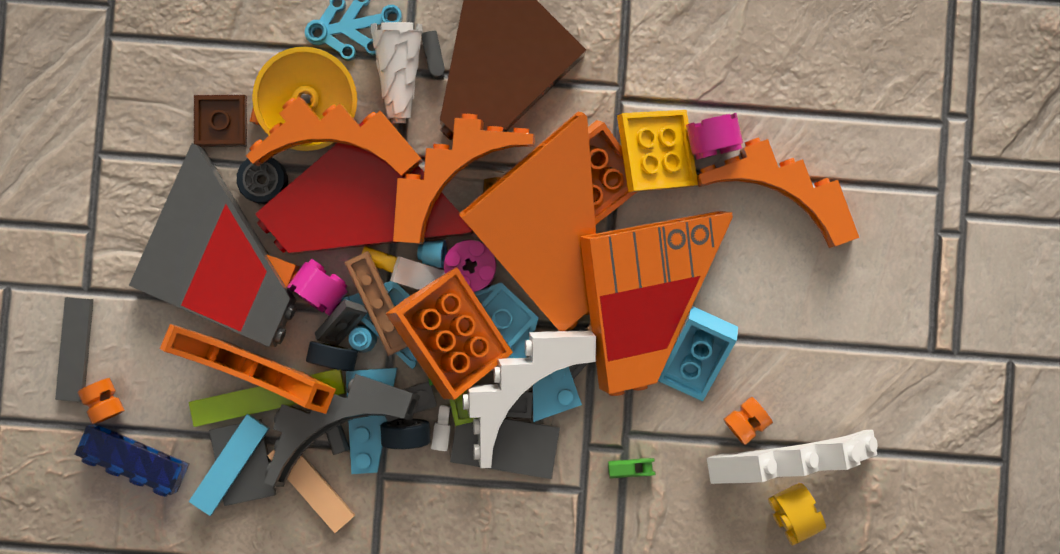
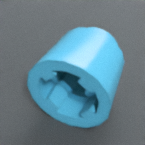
(433, 253)
(362, 338)

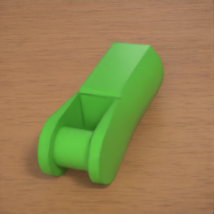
(626, 468)

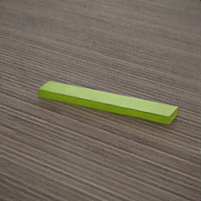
(251, 401)

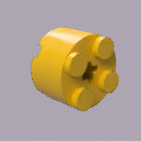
(797, 513)

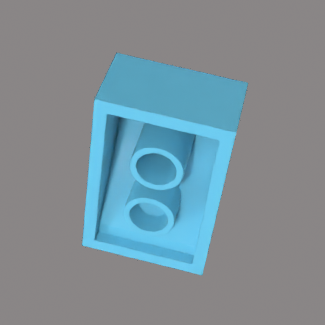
(699, 353)

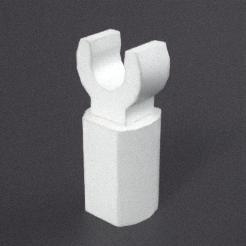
(442, 429)

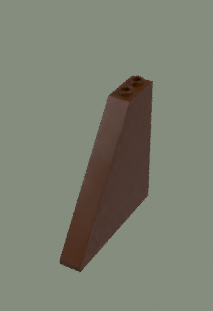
(505, 61)

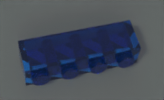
(131, 459)

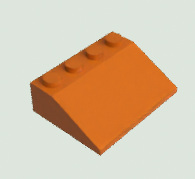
(607, 171)
(449, 334)

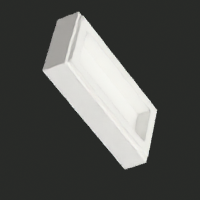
(414, 273)

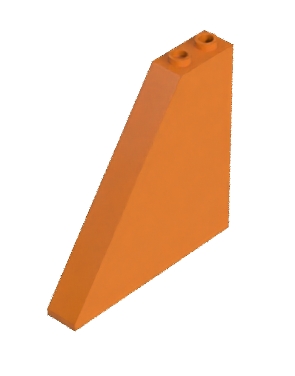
(537, 219)

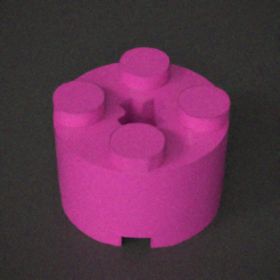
(715, 134)
(475, 252)
(318, 288)

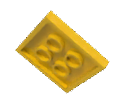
(656, 150)

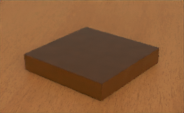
(220, 120)

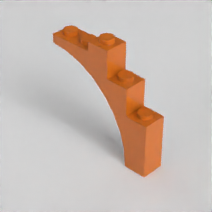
(338, 126)
(470, 142)
(823, 203)
(250, 367)

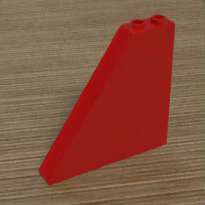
(346, 204)

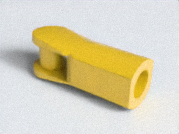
(381, 259)

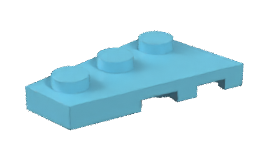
(554, 394)

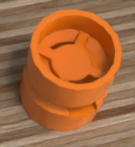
(101, 401)
(739, 424)

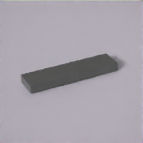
(74, 348)

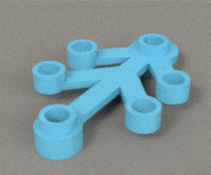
(348, 26)

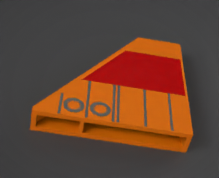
(642, 292)

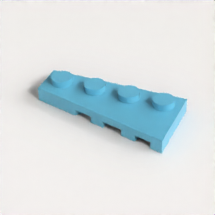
(366, 431)

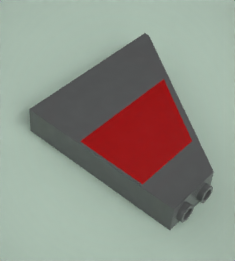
(212, 259)

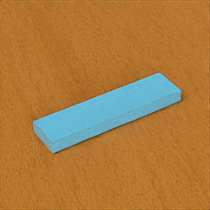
(229, 465)

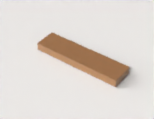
(376, 300)

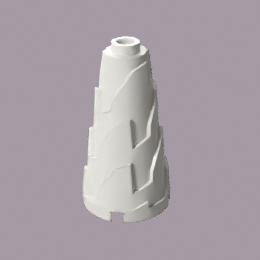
(397, 64)

